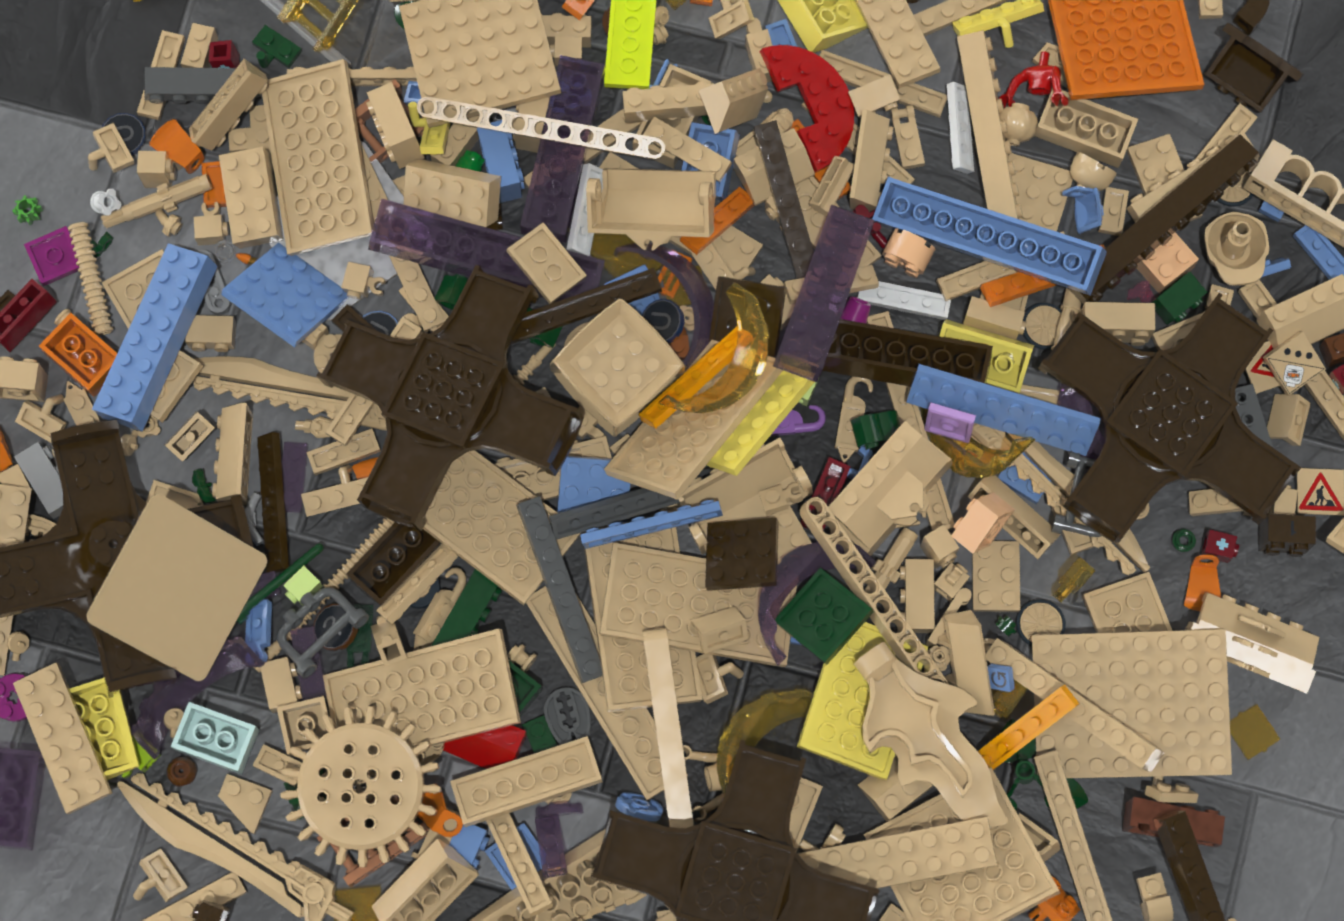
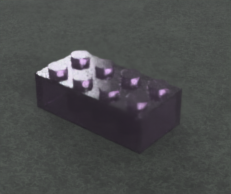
(19, 796)

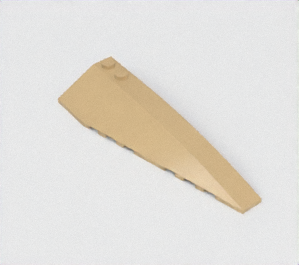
(571, 894)

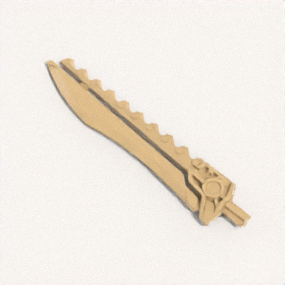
(263, 374)
(1063, 479)
(302, 882)

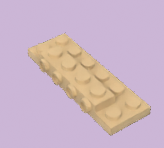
(541, 483)

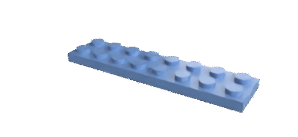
(1005, 409)

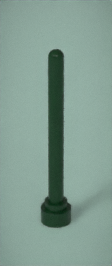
(279, 580)

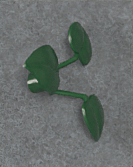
(1026, 773)

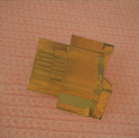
(1073, 579)

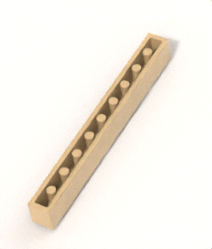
(987, 125)

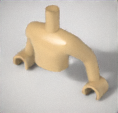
(711, 779)

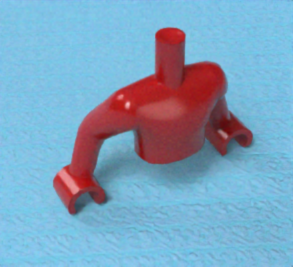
(1040, 79)

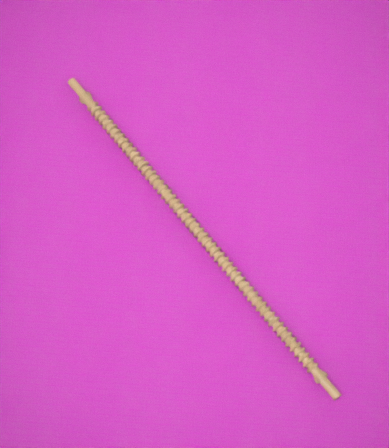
(338, 578)

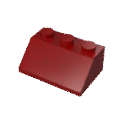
(489, 747)

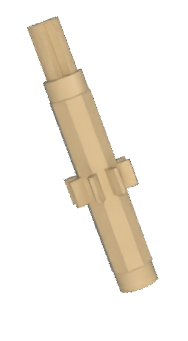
(164, 198)
(887, 569)

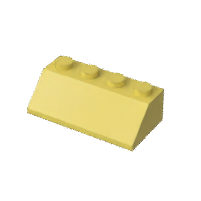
(1008, 359)

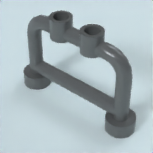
(1066, 522)
(310, 603)

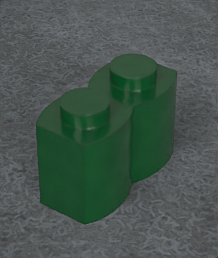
(875, 428)

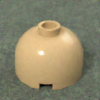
(1090, 173)

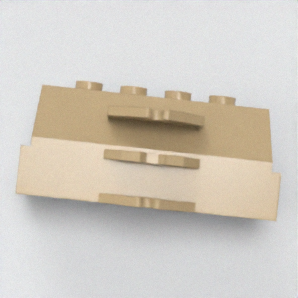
(652, 204)
(890, 488)
(740, 493)
(1261, 641)

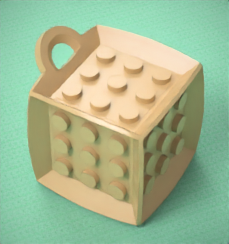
(616, 366)

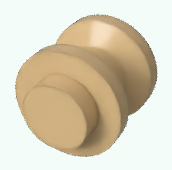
(520, 657)

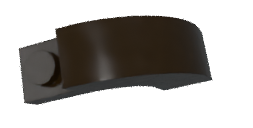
(1251, 15)

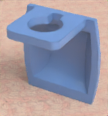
(1087, 207)

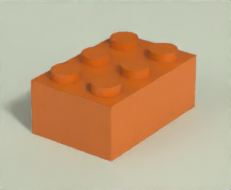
(79, 353)

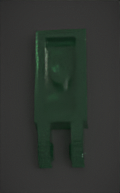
(363, 639)

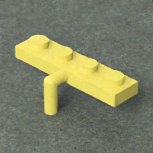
(998, 16)
(433, 138)

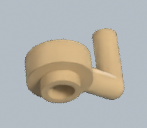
(835, 838)

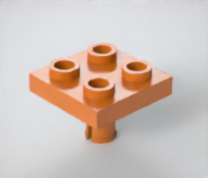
(1058, 908)

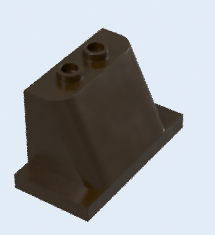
(1250, 70)

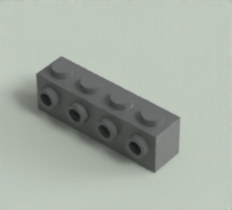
(183, 83)
(1250, 412)

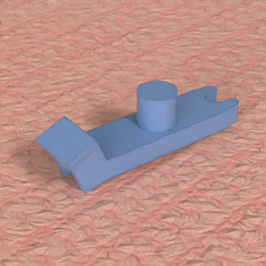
(866, 455)

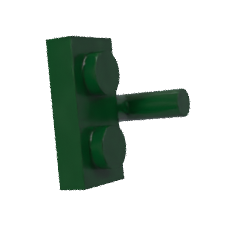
(275, 47)

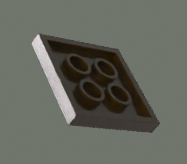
(771, 304)
(742, 554)

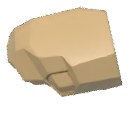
(784, 119)

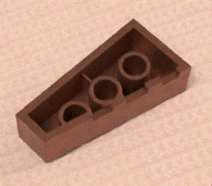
(1140, 812)

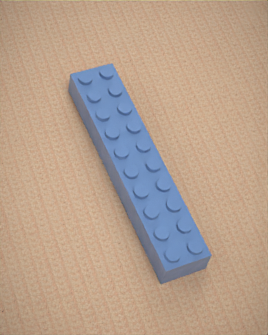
(990, 236)

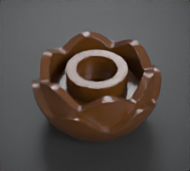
(189, 771)

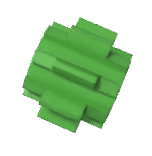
(26, 203)

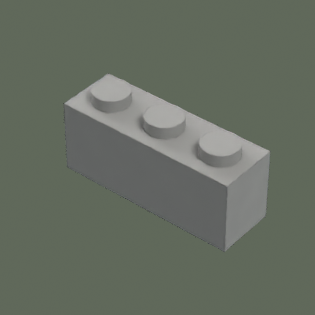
(42, 476)

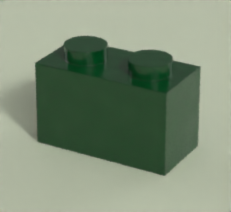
(1178, 298)

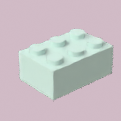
(215, 738)

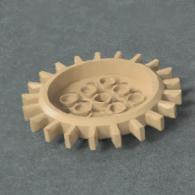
(389, 818)

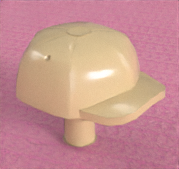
(1237, 247)

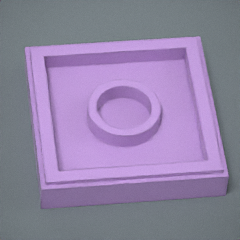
(949, 422)

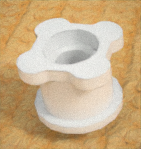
(105, 202)

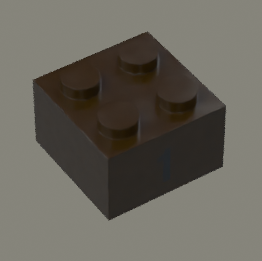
(1287, 534)

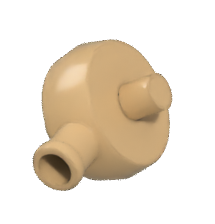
(129, 443)
(17, 643)
(172, 720)

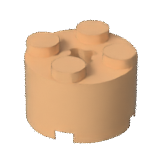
(908, 252)

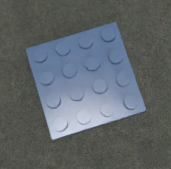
(285, 294)

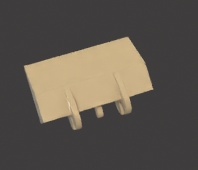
(968, 659)

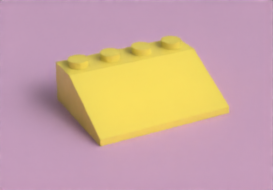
(824, 21)
(107, 727)

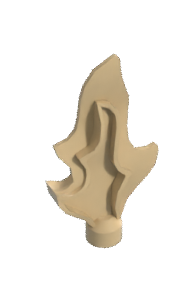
(923, 730)

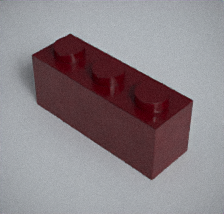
(23, 313)
(829, 484)

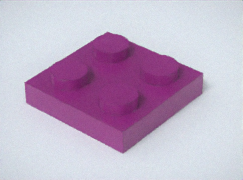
(52, 256)

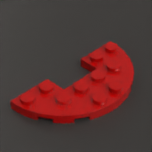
(824, 95)

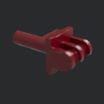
(877, 235)

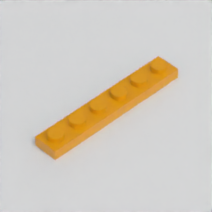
(692, 379)
(1028, 727)

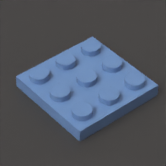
(586, 482)

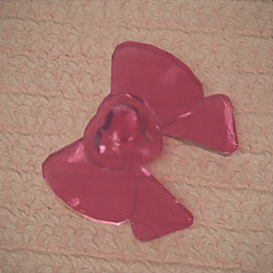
(1143, 291)

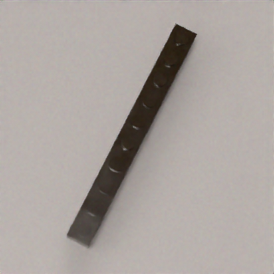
(1172, 214)

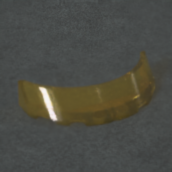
(747, 361)
(974, 458)
(755, 722)

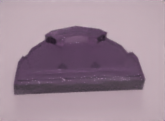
(559, 809)

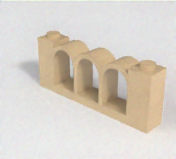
(1262, 184)

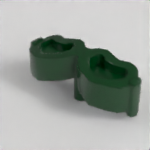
(104, 242)
(202, 488)

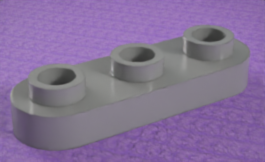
(213, 293)

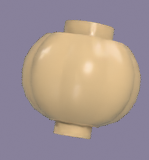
(1020, 123)

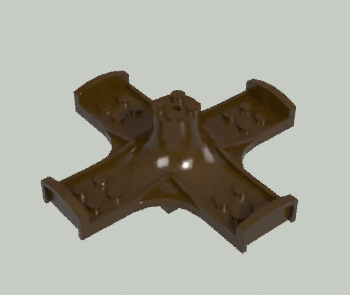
(449, 398)
(1168, 419)
(79, 551)
(736, 860)

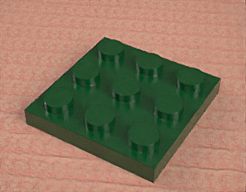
(823, 616)

